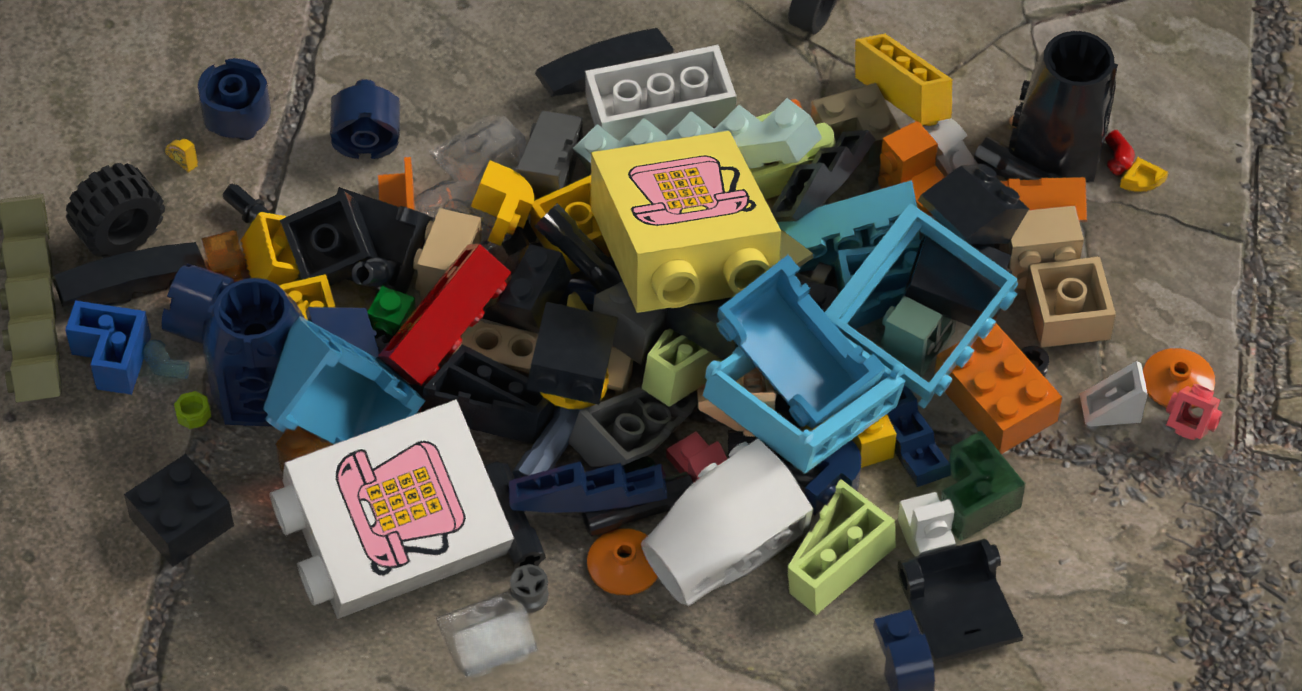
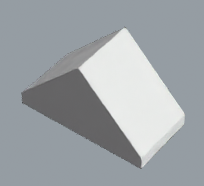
(1116, 398)

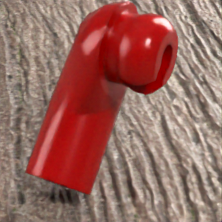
(1123, 153)

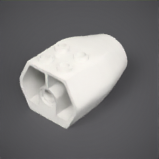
(728, 523)

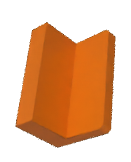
(398, 188)

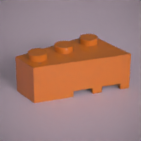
(1052, 193)

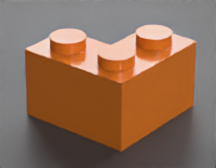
(907, 157)

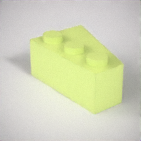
(675, 367)
(840, 548)

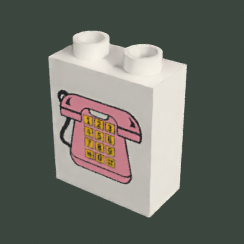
(392, 510)

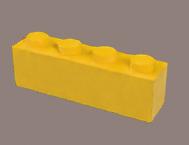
(904, 79)

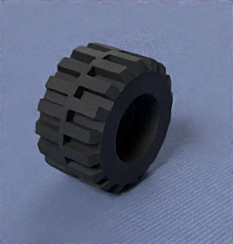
(115, 210)

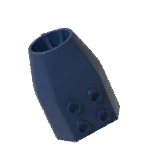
(245, 347)

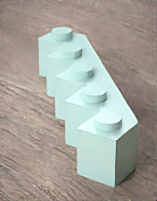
(781, 137)

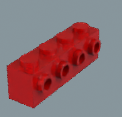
(445, 315)

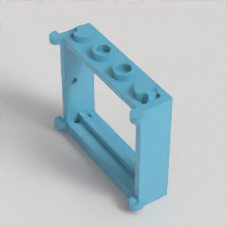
(879, 263)
(798, 447)

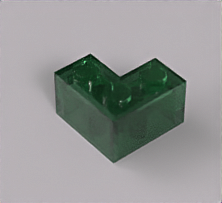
(984, 487)

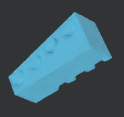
(849, 223)

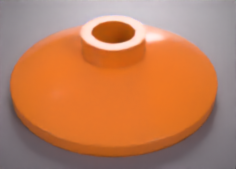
(1163, 379)
(617, 573)

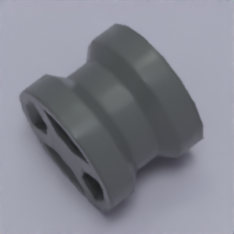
(532, 579)

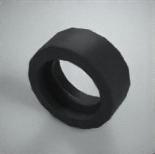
(810, 14)

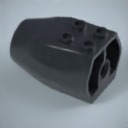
(1067, 106)

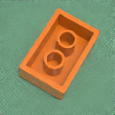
(1002, 391)

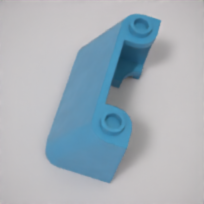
(797, 345)
(334, 387)

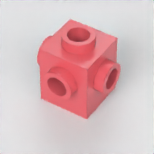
(1181, 415)

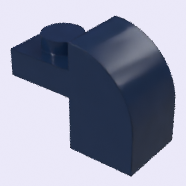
(841, 464)
(906, 653)

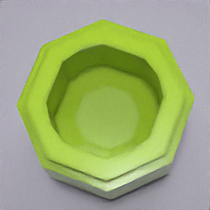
(192, 410)

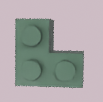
(915, 334)

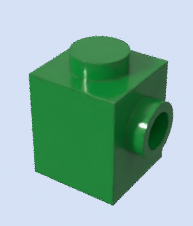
(390, 311)

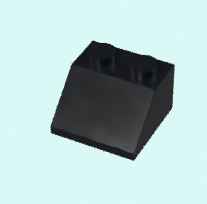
(975, 205)
(535, 278)

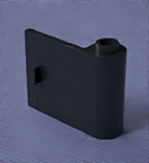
(395, 234)
(959, 600)

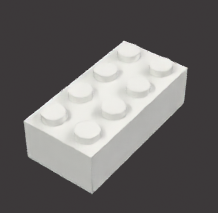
(661, 91)

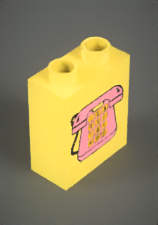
(683, 220)

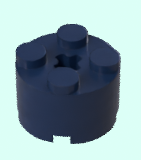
(234, 99)
(365, 120)
(192, 301)

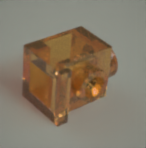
(224, 254)

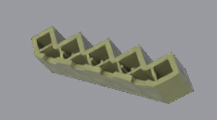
(29, 299)

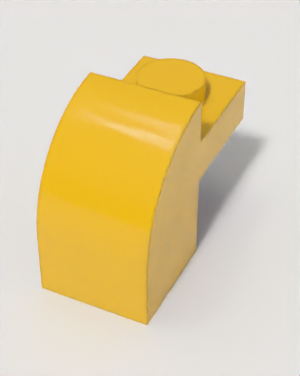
(505, 196)

